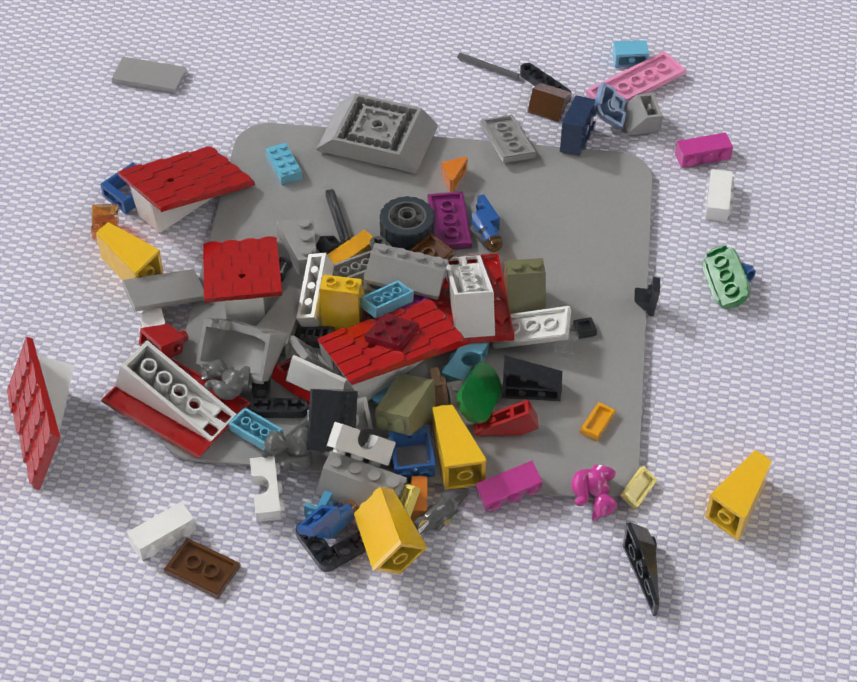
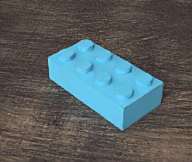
(283, 163)
(387, 299)
(252, 427)

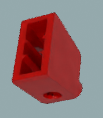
(164, 338)

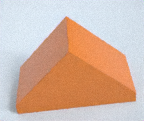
(453, 171)

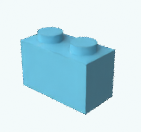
(629, 53)

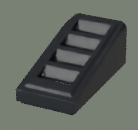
(313, 331)

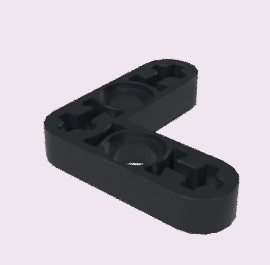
(264, 400)
(327, 552)

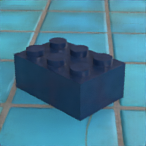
(578, 125)

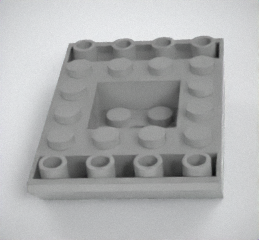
(396, 144)

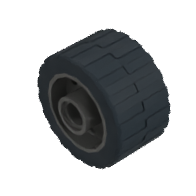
(406, 221)

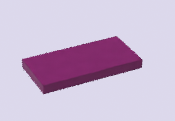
(451, 219)

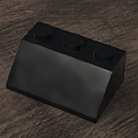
(326, 408)

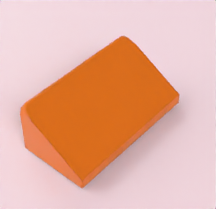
(421, 503)

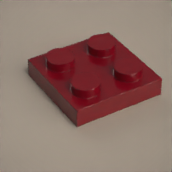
(391, 332)

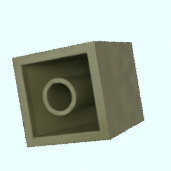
(525, 285)
(406, 404)

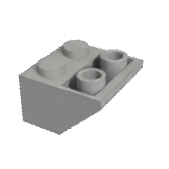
(642, 115)

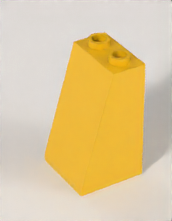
(128, 254)
(341, 301)
(457, 452)
(738, 494)
(388, 532)

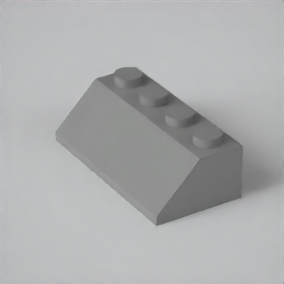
(414, 269)
(355, 479)

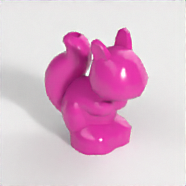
(595, 482)

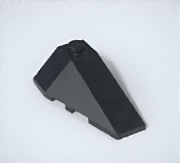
(641, 553)

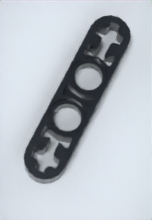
(531, 72)

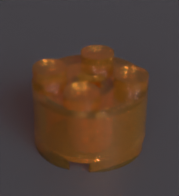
(101, 215)

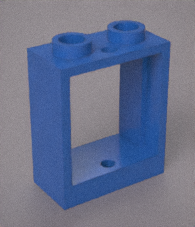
(111, 192)
(419, 437)

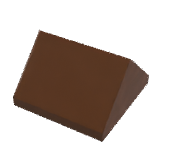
(548, 102)

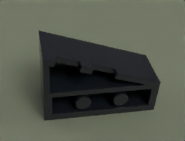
(530, 381)

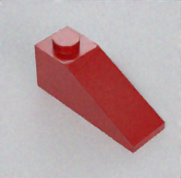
(512, 420)

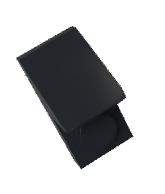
(648, 298)

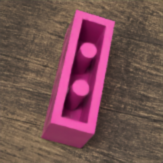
(703, 150)
(509, 486)

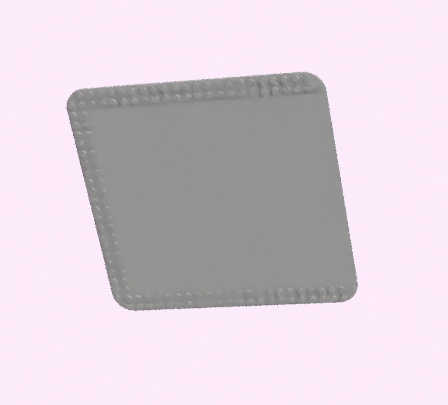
(572, 210)

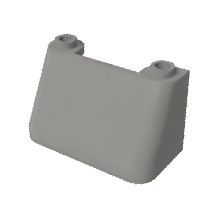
(241, 346)

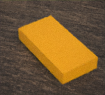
(597, 421)

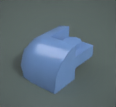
(610, 105)

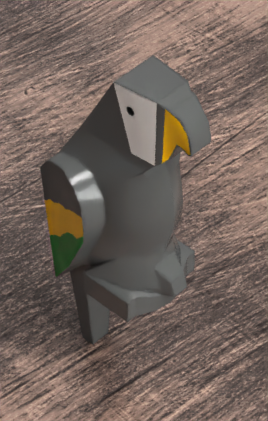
(440, 513)

